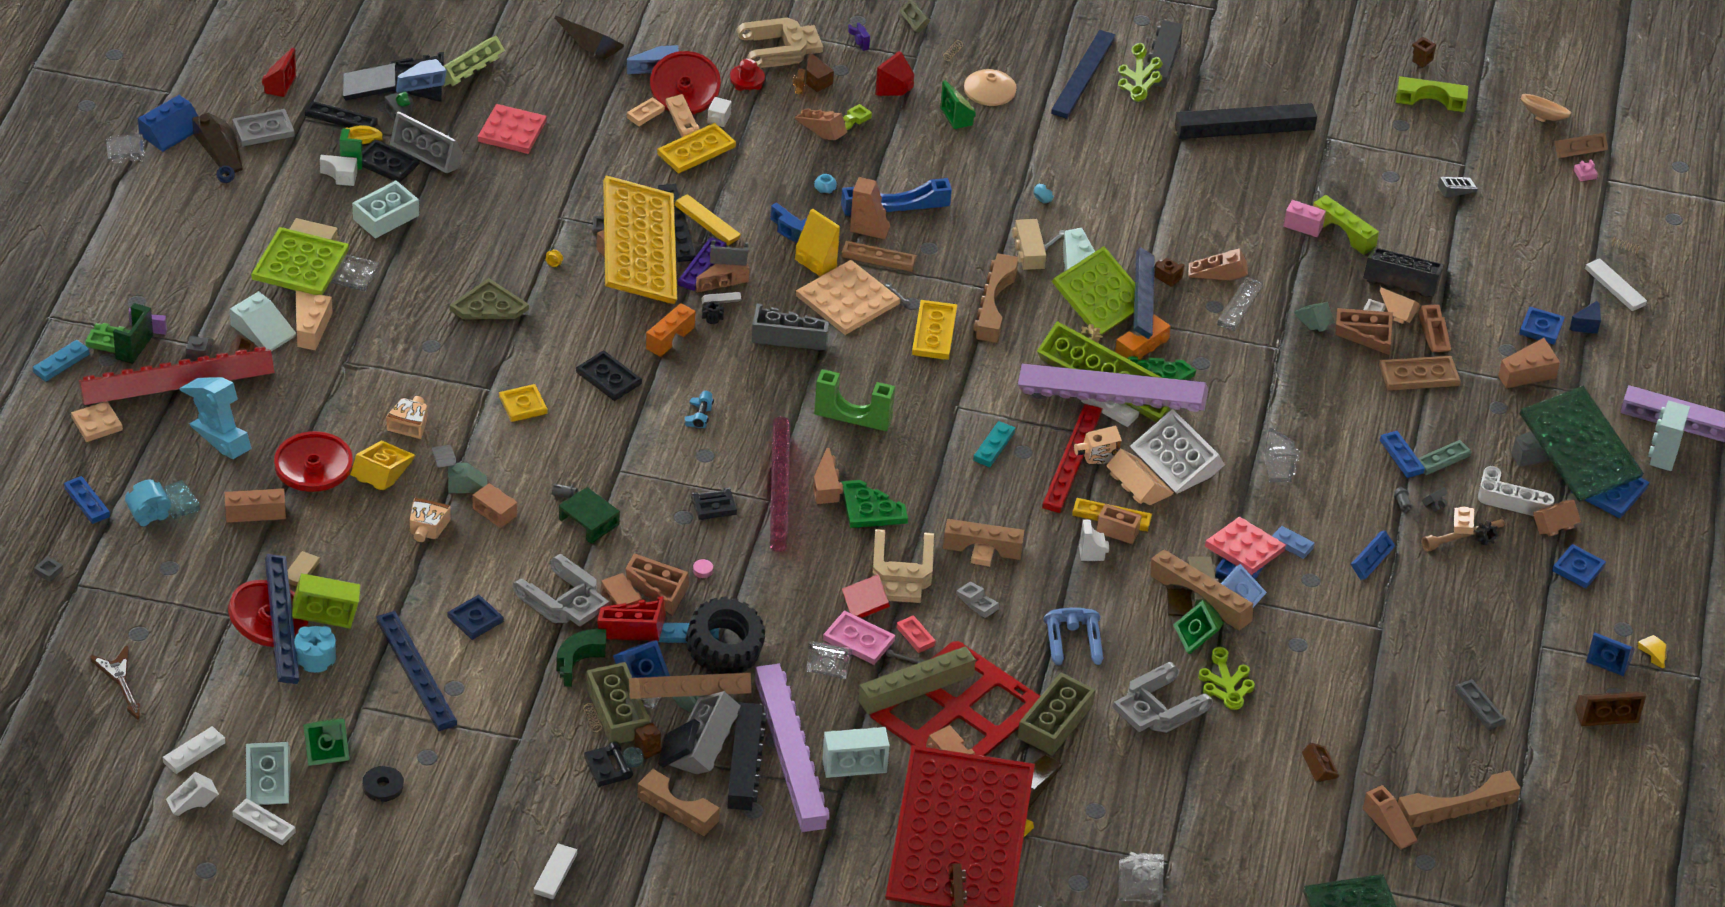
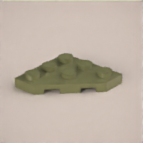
(489, 302)

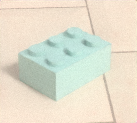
(385, 209)
(1669, 435)
(855, 752)

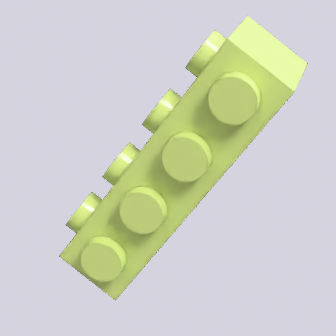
(473, 60)

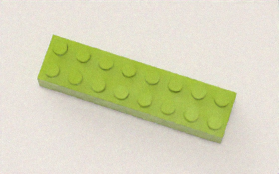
(1072, 350)

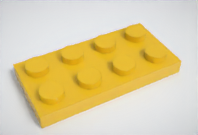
(696, 148)
(934, 329)

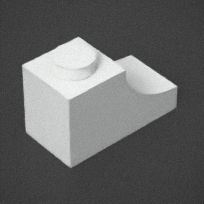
(340, 168)
(1092, 543)
(194, 792)

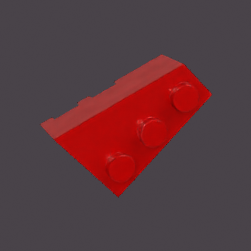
(633, 622)

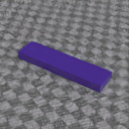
(699, 265)

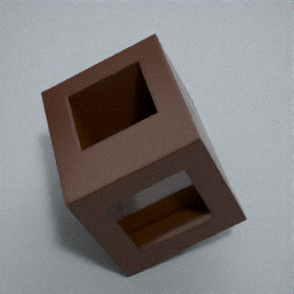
(1423, 51)
(1168, 271)
(648, 740)

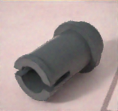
(564, 491)
(1401, 496)

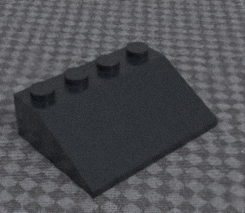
(1403, 272)

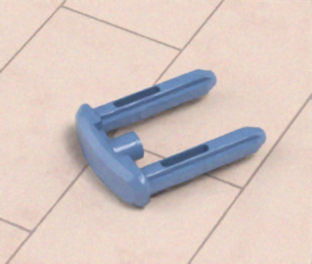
(1072, 617)

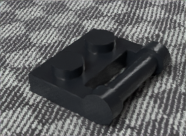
(714, 504)
(602, 767)

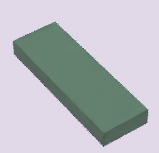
(1444, 457)

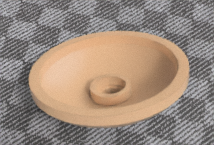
(990, 87)
(1544, 108)

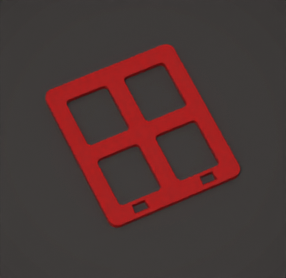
(960, 708)

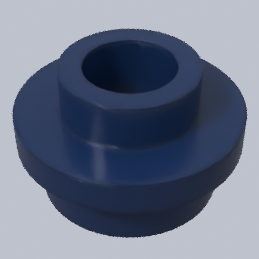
(225, 170)

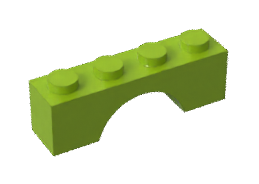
(1451, 95)
(1361, 234)

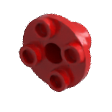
(747, 75)

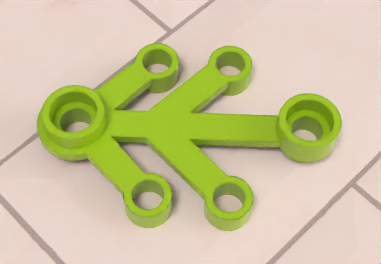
(1140, 91)
(1232, 698)

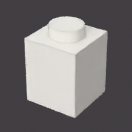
(719, 112)

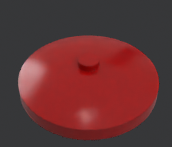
(687, 75)
(313, 461)
(251, 612)

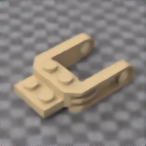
(797, 41)
(901, 579)

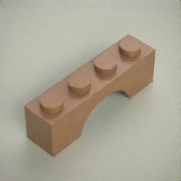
(1004, 539)
(697, 815)

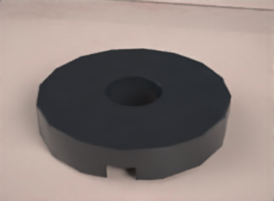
(383, 774)

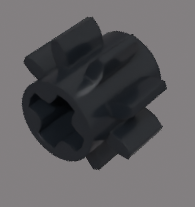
(712, 312)
(1481, 533)

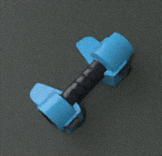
(704, 404)

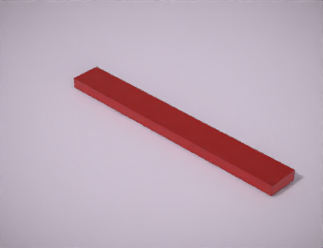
(1070, 461)

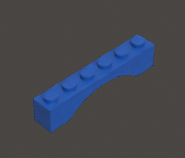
(929, 195)

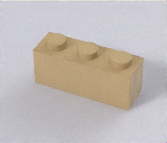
(1029, 244)

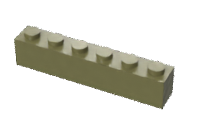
(916, 680)

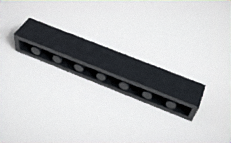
(1245, 121)

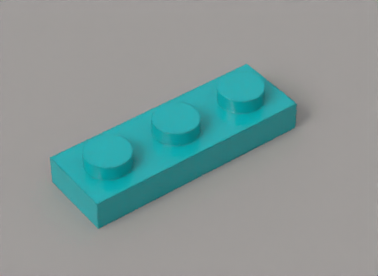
(994, 444)

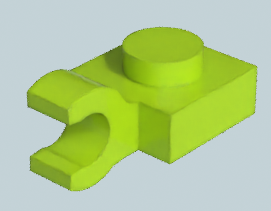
(856, 114)

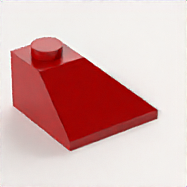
(281, 75)
(894, 76)

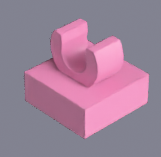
(1585, 171)

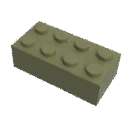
(611, 698)
(1056, 714)

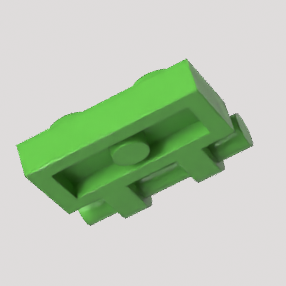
(102, 337)

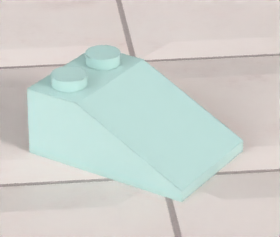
(261, 322)
(268, 773)

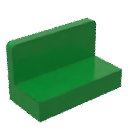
(350, 147)

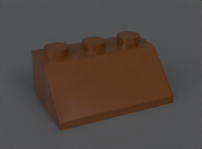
(1610, 708)

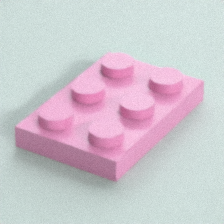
(863, 637)

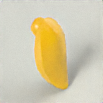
(365, 133)

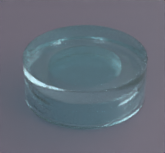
(633, 757)

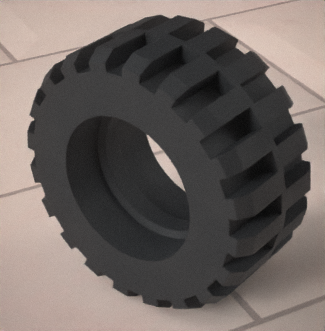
(731, 616)

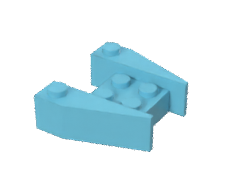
(215, 415)

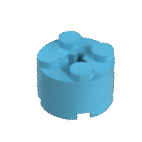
(148, 502)
(315, 648)

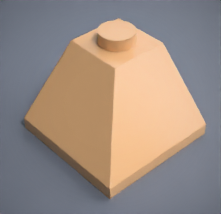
(1402, 307)

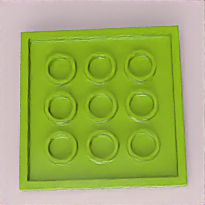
(300, 261)
(1098, 290)

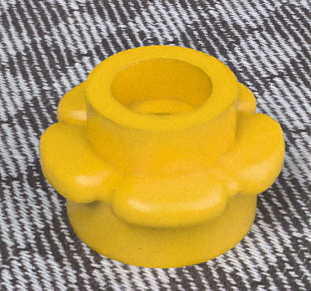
(554, 258)

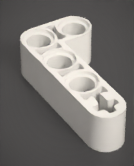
(1511, 496)

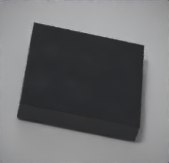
(678, 743)

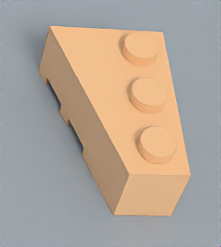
(311, 318)

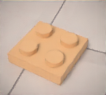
(96, 421)

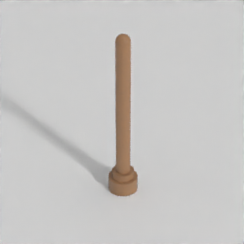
(1431, 542)

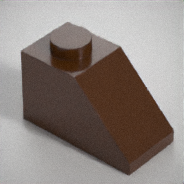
(818, 74)

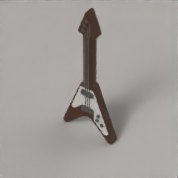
(118, 672)

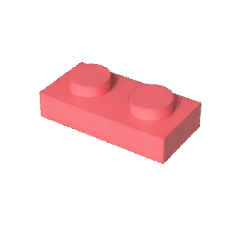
(916, 634)

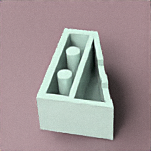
(1075, 247)

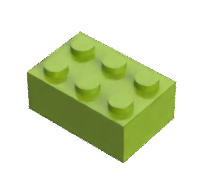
(325, 600)

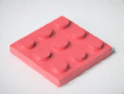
(512, 128)
(1245, 545)

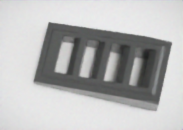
(1452, 186)

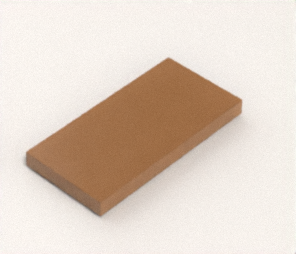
(1419, 373)

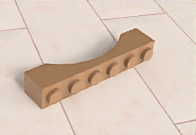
(990, 321)
(1231, 606)
(689, 685)
(1424, 809)

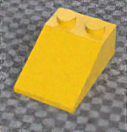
(818, 244)
(381, 464)

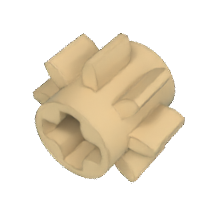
(1091, 330)

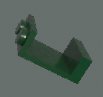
(131, 344)
(590, 512)

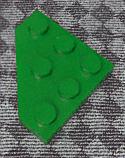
(1171, 370)
(871, 507)

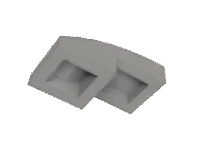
(975, 598)

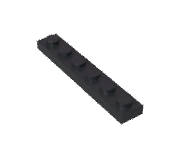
(683, 241)

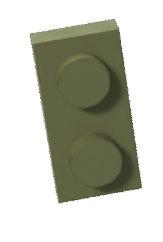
(914, 16)

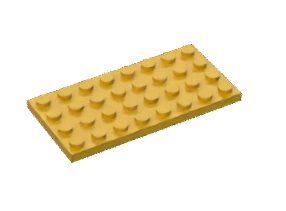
(639, 240)

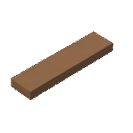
(879, 256)

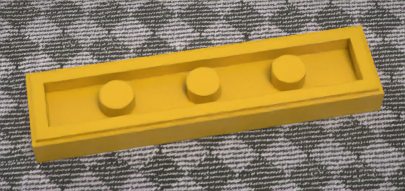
(707, 219)
(1092, 509)

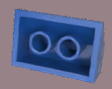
(168, 123)

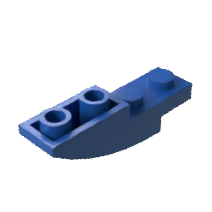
(787, 223)

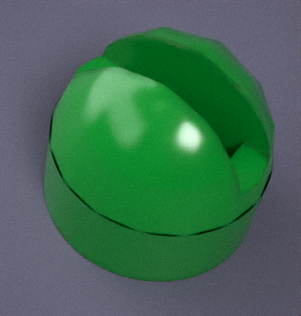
(402, 99)

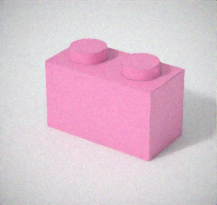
(1304, 218)

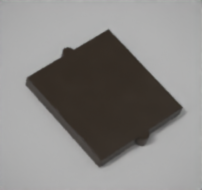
(1179, 601)

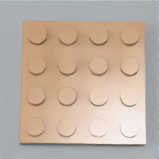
(848, 297)

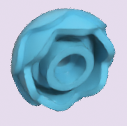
(825, 183)
(1042, 194)

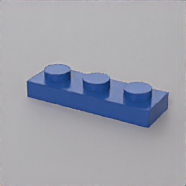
(1402, 454)
(86, 499)
(1372, 555)

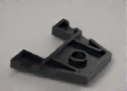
(431, 93)

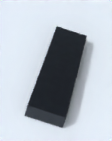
(339, 116)

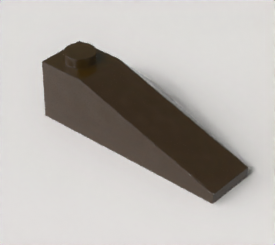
(590, 40)
(217, 140)
(1044, 772)

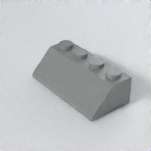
(426, 143)
(715, 718)

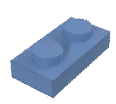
(1294, 542)

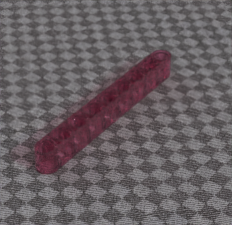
(779, 484)

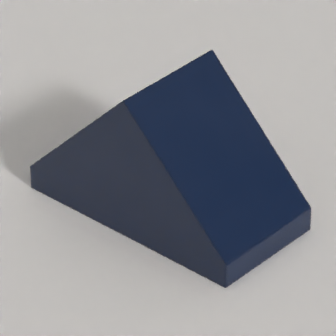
(1587, 320)

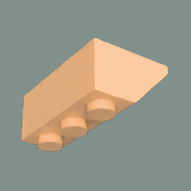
(1138, 478)

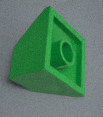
(956, 107)
(1198, 626)
(326, 741)

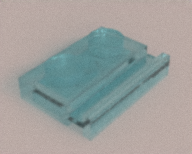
(181, 499)

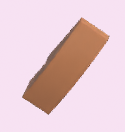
(1434, 328)

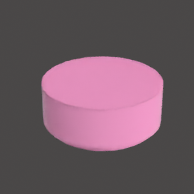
(703, 568)

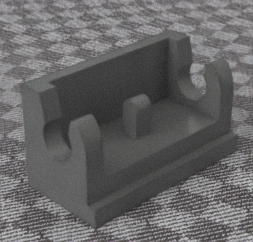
(728, 255)

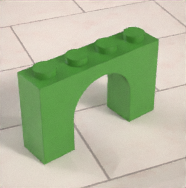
(832, 405)

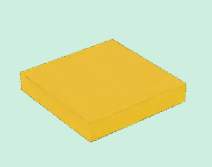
(523, 403)

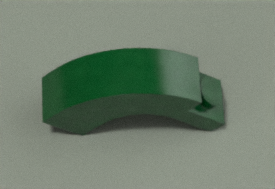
(578, 647)

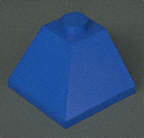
(1610, 654)
(644, 660)

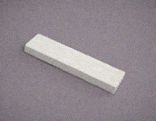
(1616, 284)

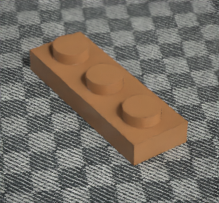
(1581, 145)

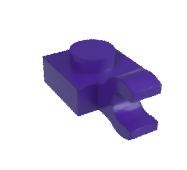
(862, 37)

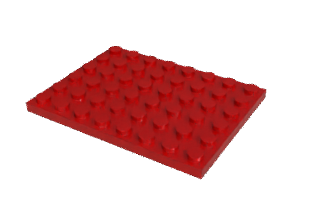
(964, 814)

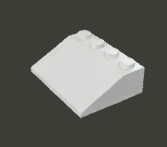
(1177, 453)

